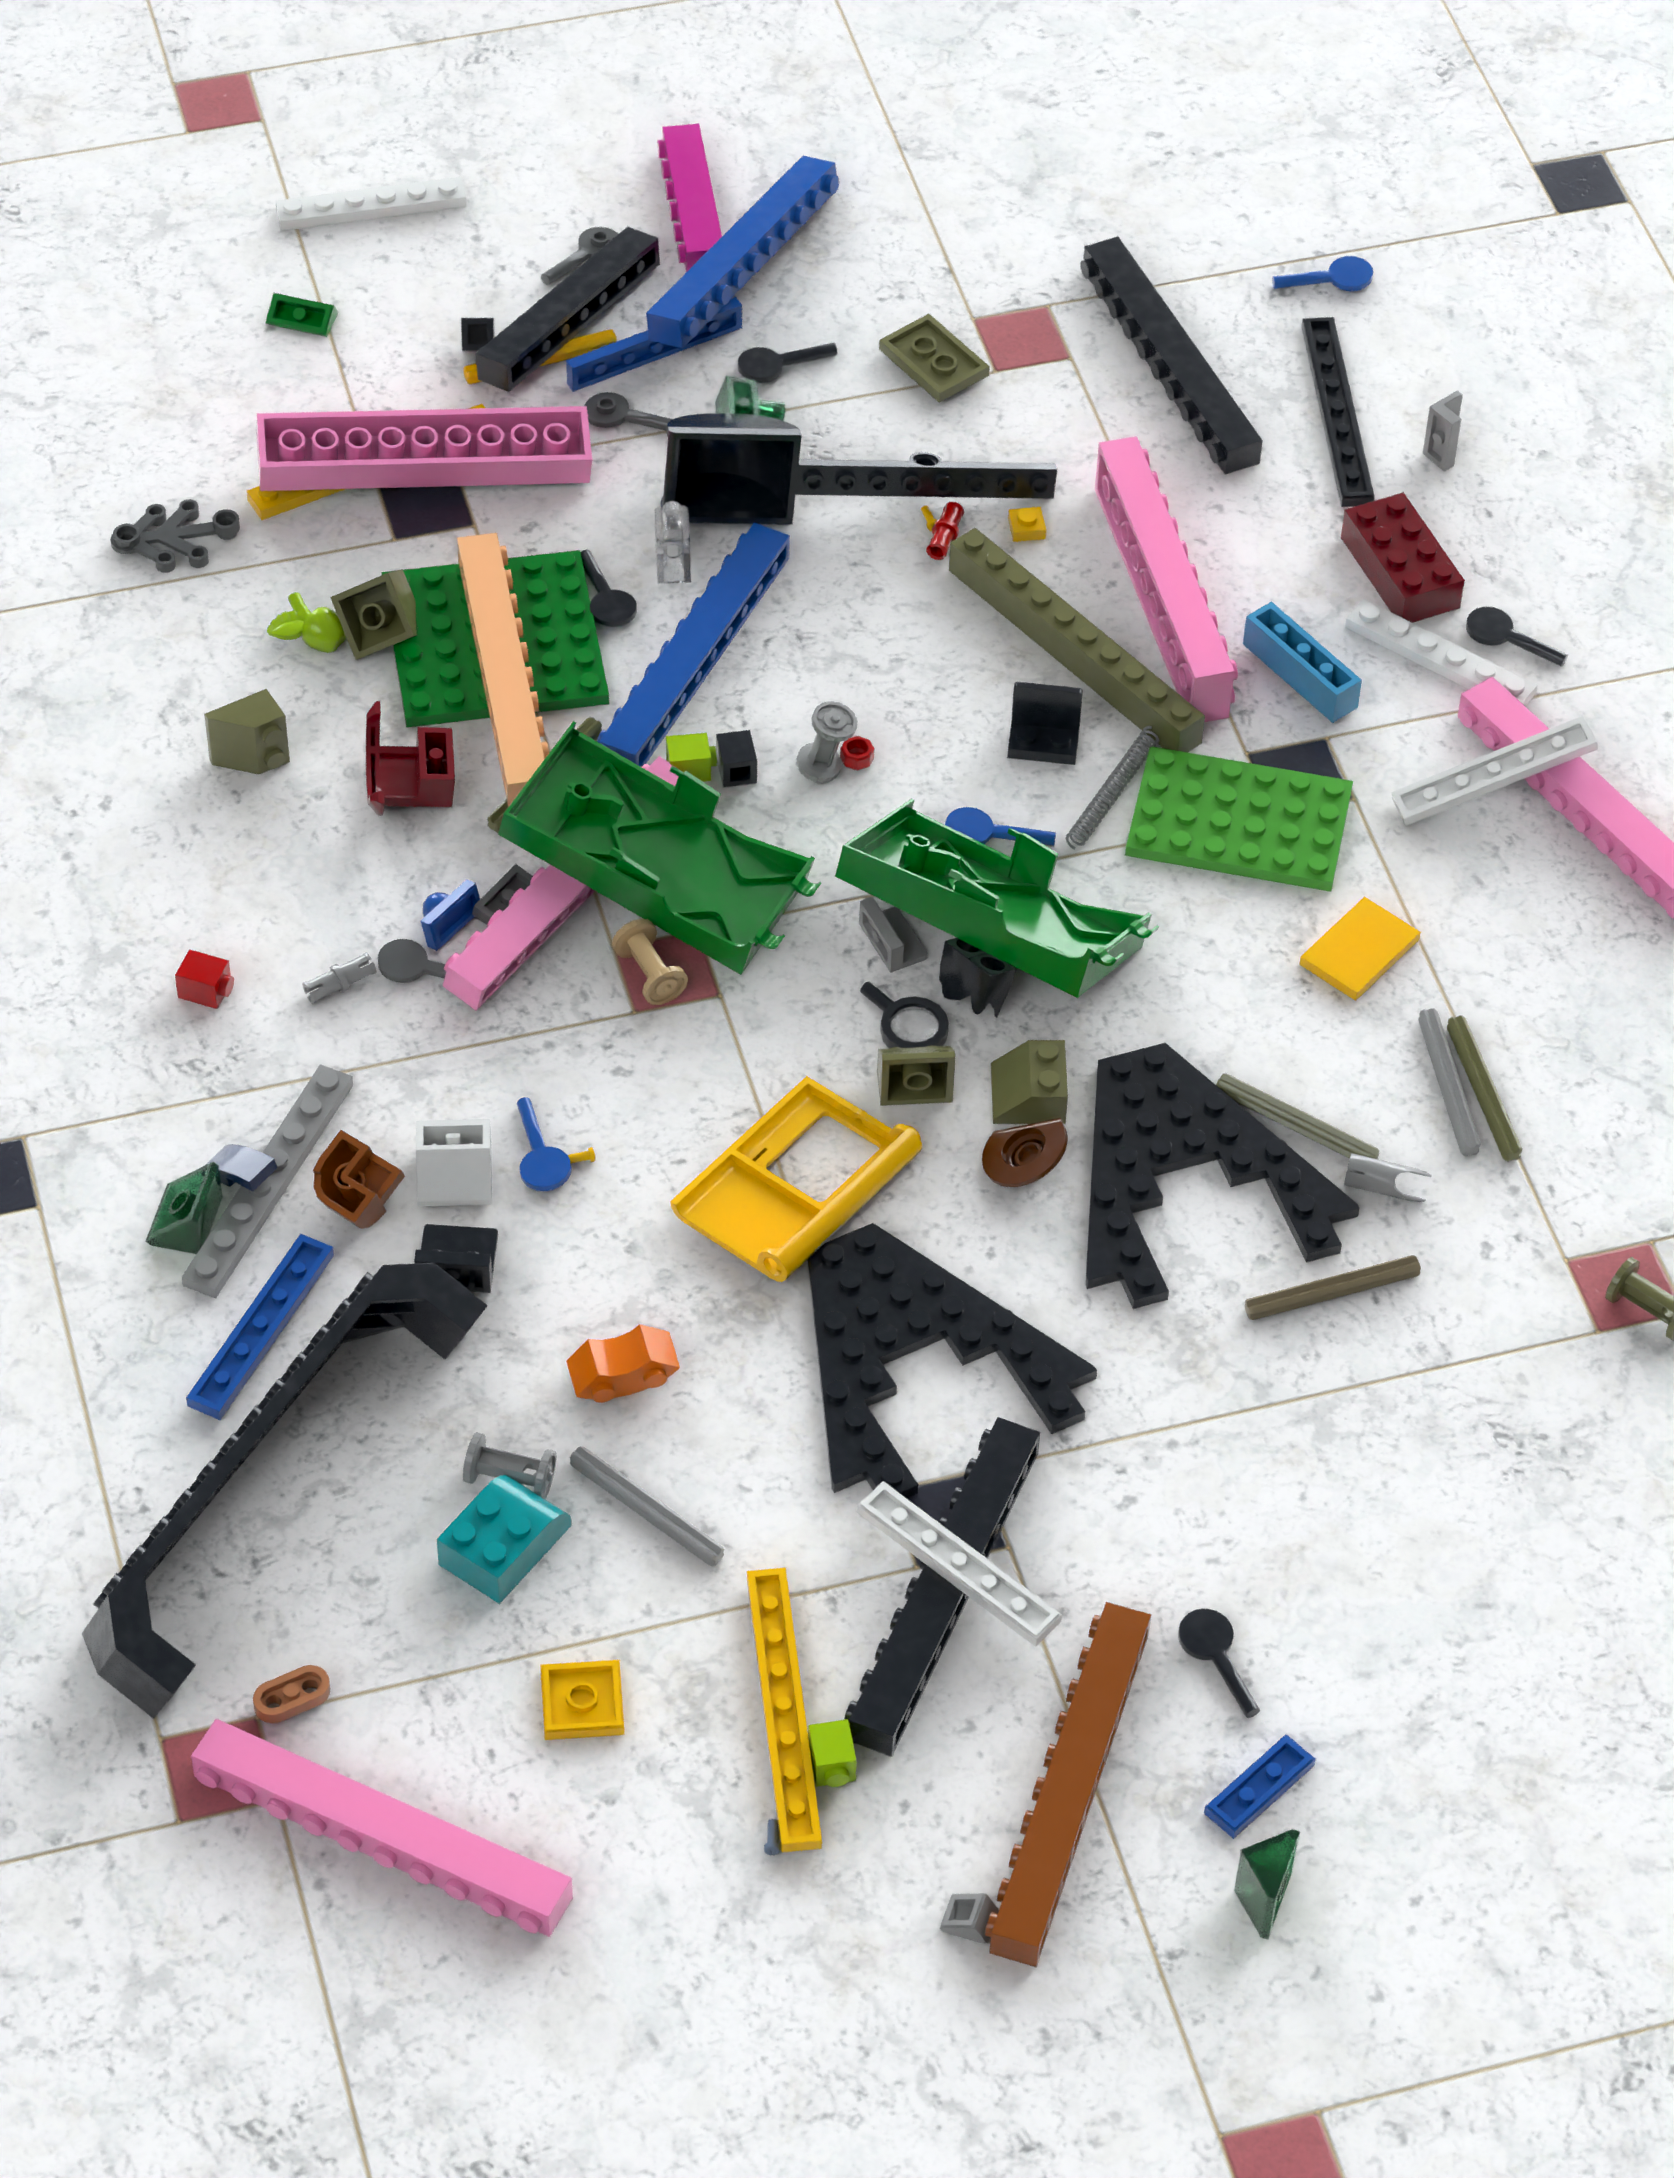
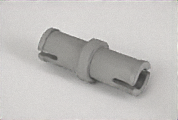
(339, 977)

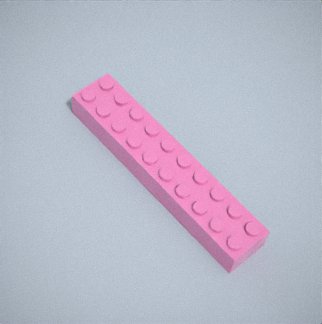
(423, 448)
(1164, 578)

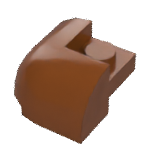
(354, 1180)

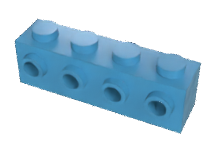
(1302, 662)

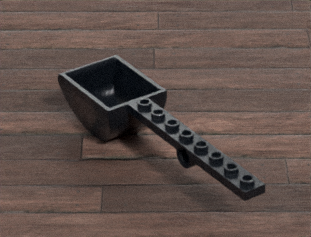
(750, 471)

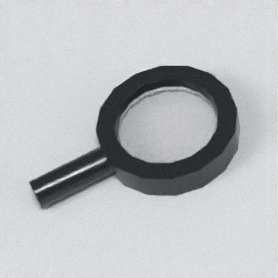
(909, 1020)

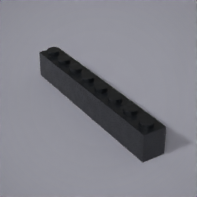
(567, 309)

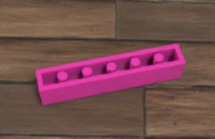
(689, 190)

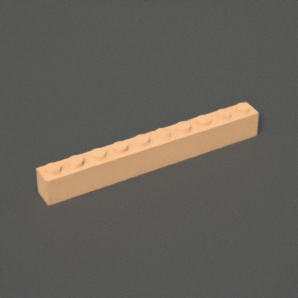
(502, 660)

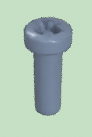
(771, 1846)

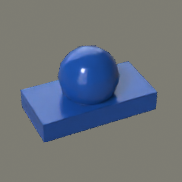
(448, 913)

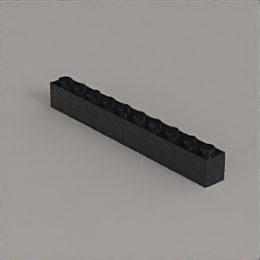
(1171, 355)
(932, 1601)

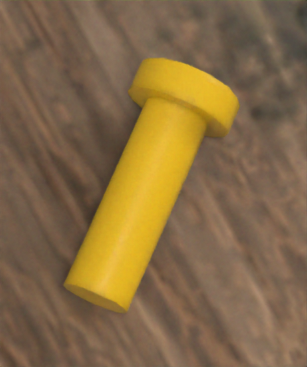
(929, 517)
(583, 1156)

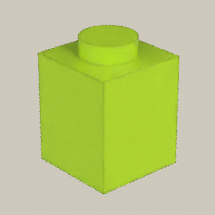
(691, 754)
(832, 1753)

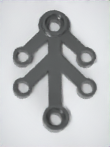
(135, 538)

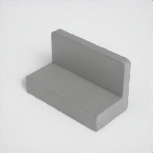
(1443, 431)
(890, 935)

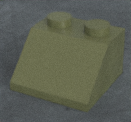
(377, 613)
(248, 734)
(916, 1075)
(1030, 1083)

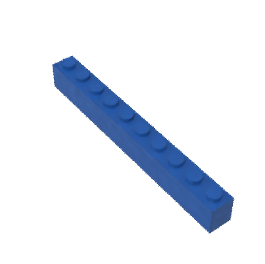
(741, 252)
(697, 644)

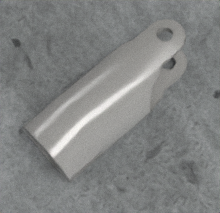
(1378, 1176)

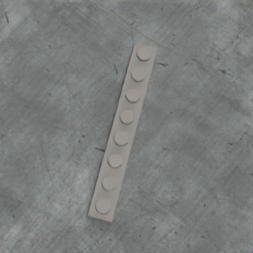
(251, 1209)

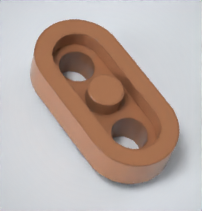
(290, 1695)

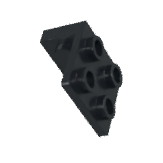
(1045, 723)
(461, 1252)

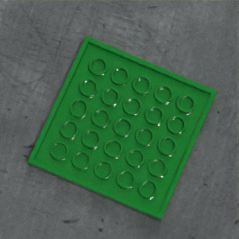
(441, 665)

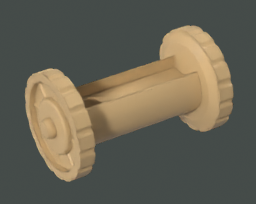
(636, 941)

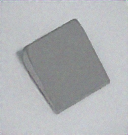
(968, 1916)

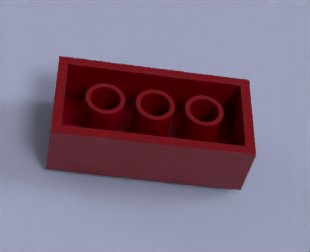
(1402, 558)

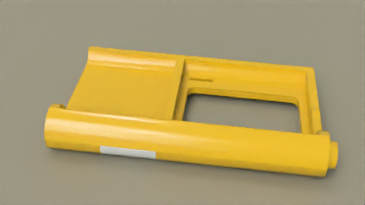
(768, 1218)

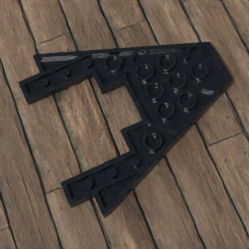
(1168, 1116)
(887, 1300)

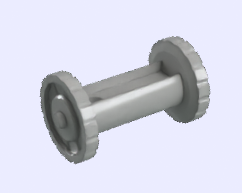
(832, 724)
(497, 1462)

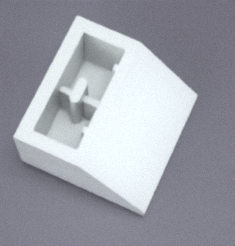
(454, 1162)

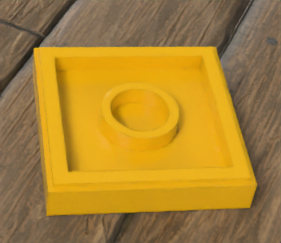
(582, 1699)

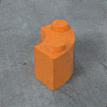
(622, 1364)

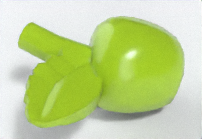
(318, 629)

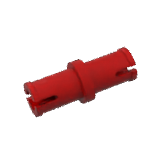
(945, 530)

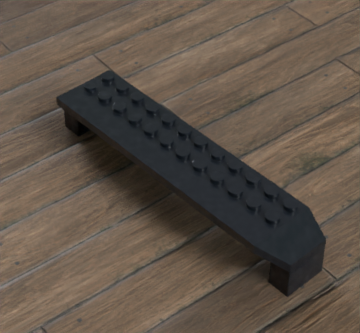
(121, 1631)

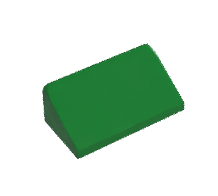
(301, 314)

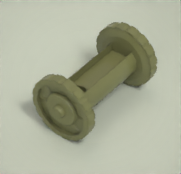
(1642, 1293)

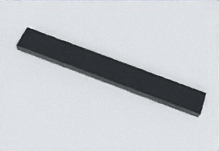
(1337, 411)

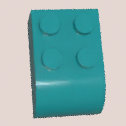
(500, 1537)

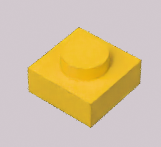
(1026, 524)

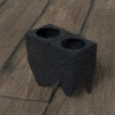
(976, 974)

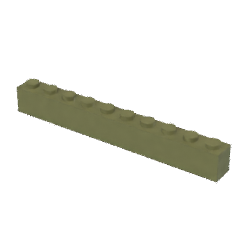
(1075, 642)

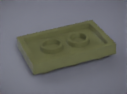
(934, 358)

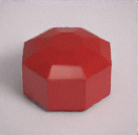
(857, 753)

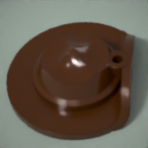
(1024, 1152)

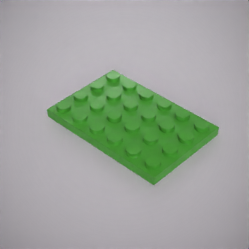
(1239, 818)

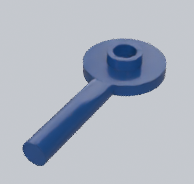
(1345, 273)
(980, 827)
(543, 1166)

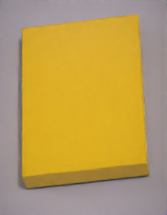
(1359, 948)

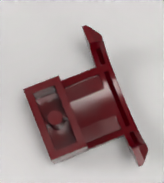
(408, 773)

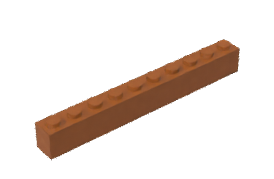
(1069, 1784)

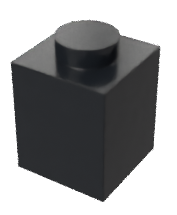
(476, 333)
(736, 758)

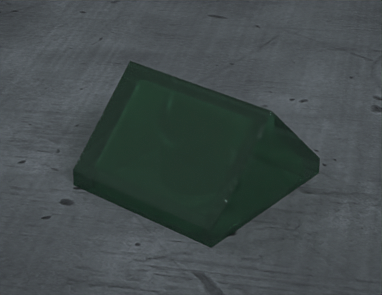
(187, 1210)
(1264, 1878)

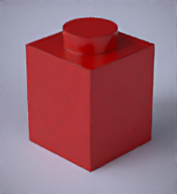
(204, 979)

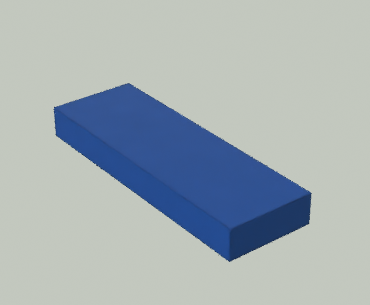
(1259, 1786)

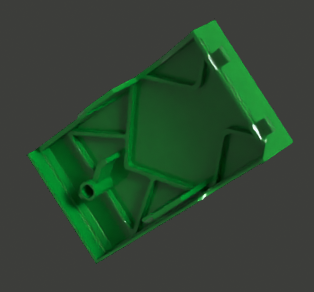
(656, 849)
(991, 898)

